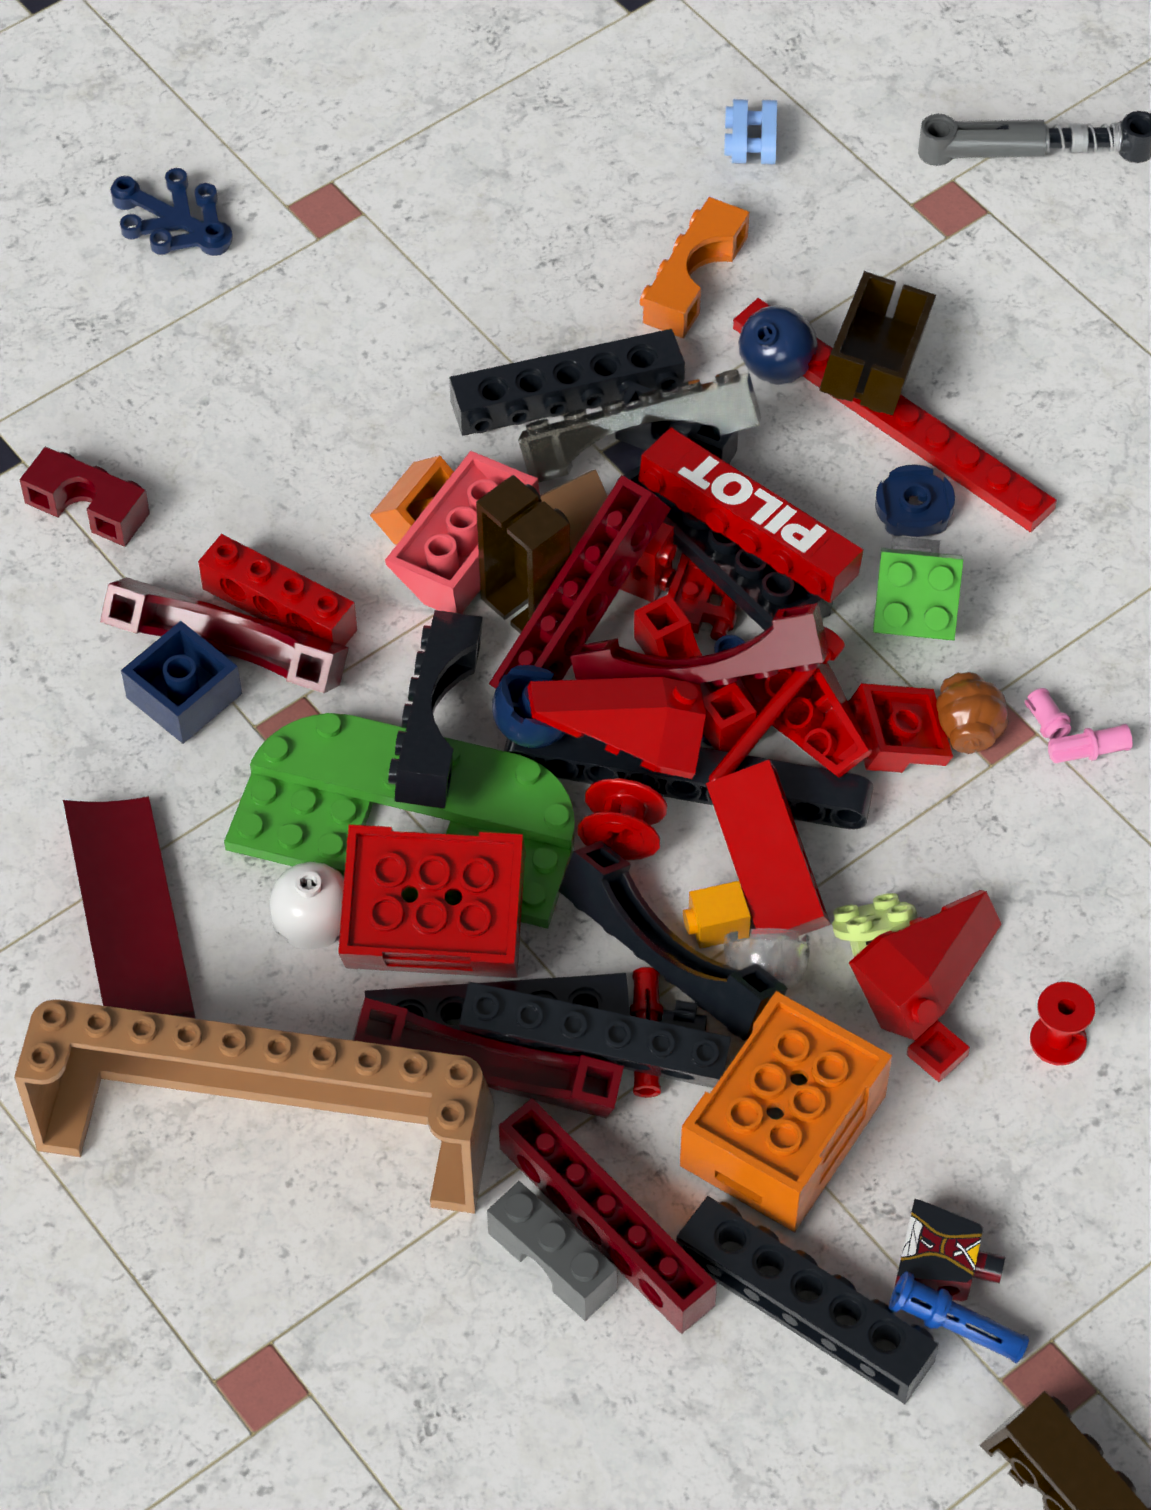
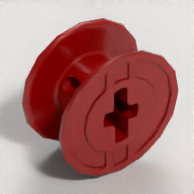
(623, 817)

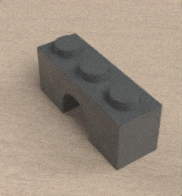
(534, 1230)

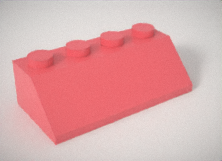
(441, 547)

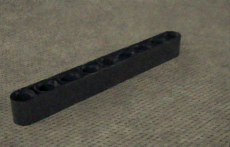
(812, 792)

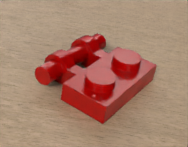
(693, 593)

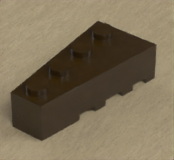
(1060, 1460)

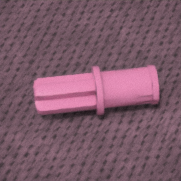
(1090, 744)

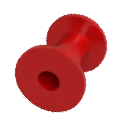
(1064, 1015)

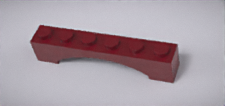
(791, 641)
(287, 652)
(548, 1077)

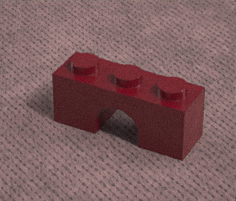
(59, 480)

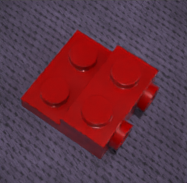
(900, 727)

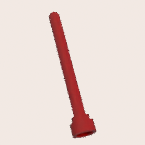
(773, 711)

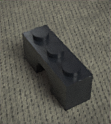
(702, 434)

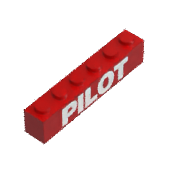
(750, 515)

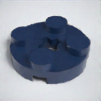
(909, 519)

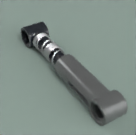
(948, 139)

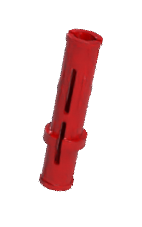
(646, 989)

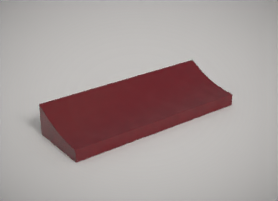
(128, 907)

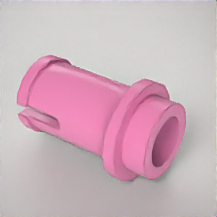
(1052, 721)

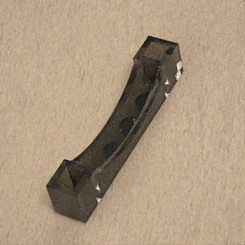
(722, 403)

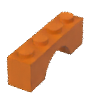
(712, 236)

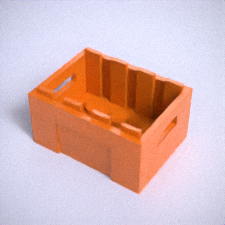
(788, 1160)

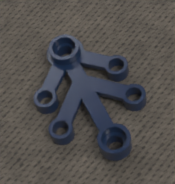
(211, 235)

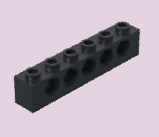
(564, 381)
(446, 1001)
(596, 1033)
(893, 1371)

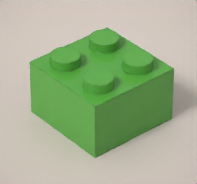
(918, 594)

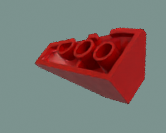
(642, 716)
(815, 718)
(921, 968)

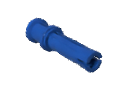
(940, 1303)

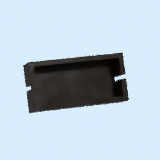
(876, 350)
(519, 549)

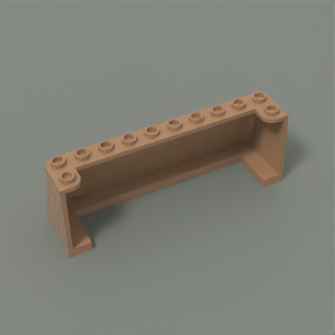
(80, 1043)

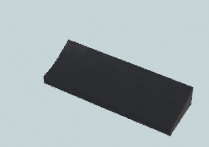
(739, 574)

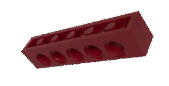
(588, 580)
(607, 1216)

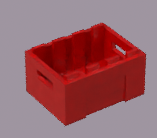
(429, 934)

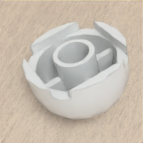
(308, 905)

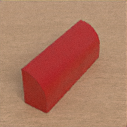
(767, 850)

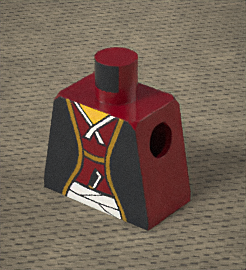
(945, 1251)

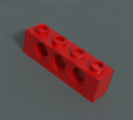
(275, 592)

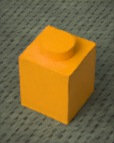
(716, 913)

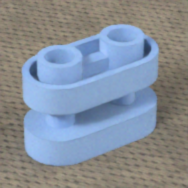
(738, 144)

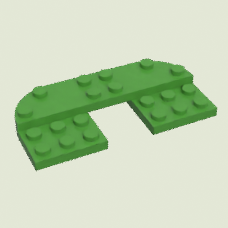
(335, 766)

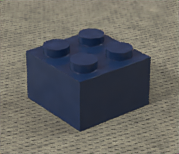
(181, 682)

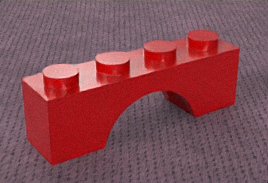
(666, 632)

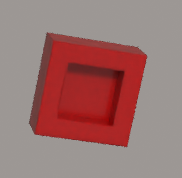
(938, 1051)

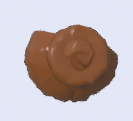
(971, 712)

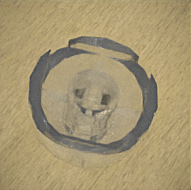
(772, 949)

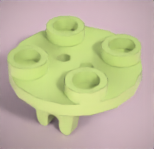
(870, 920)

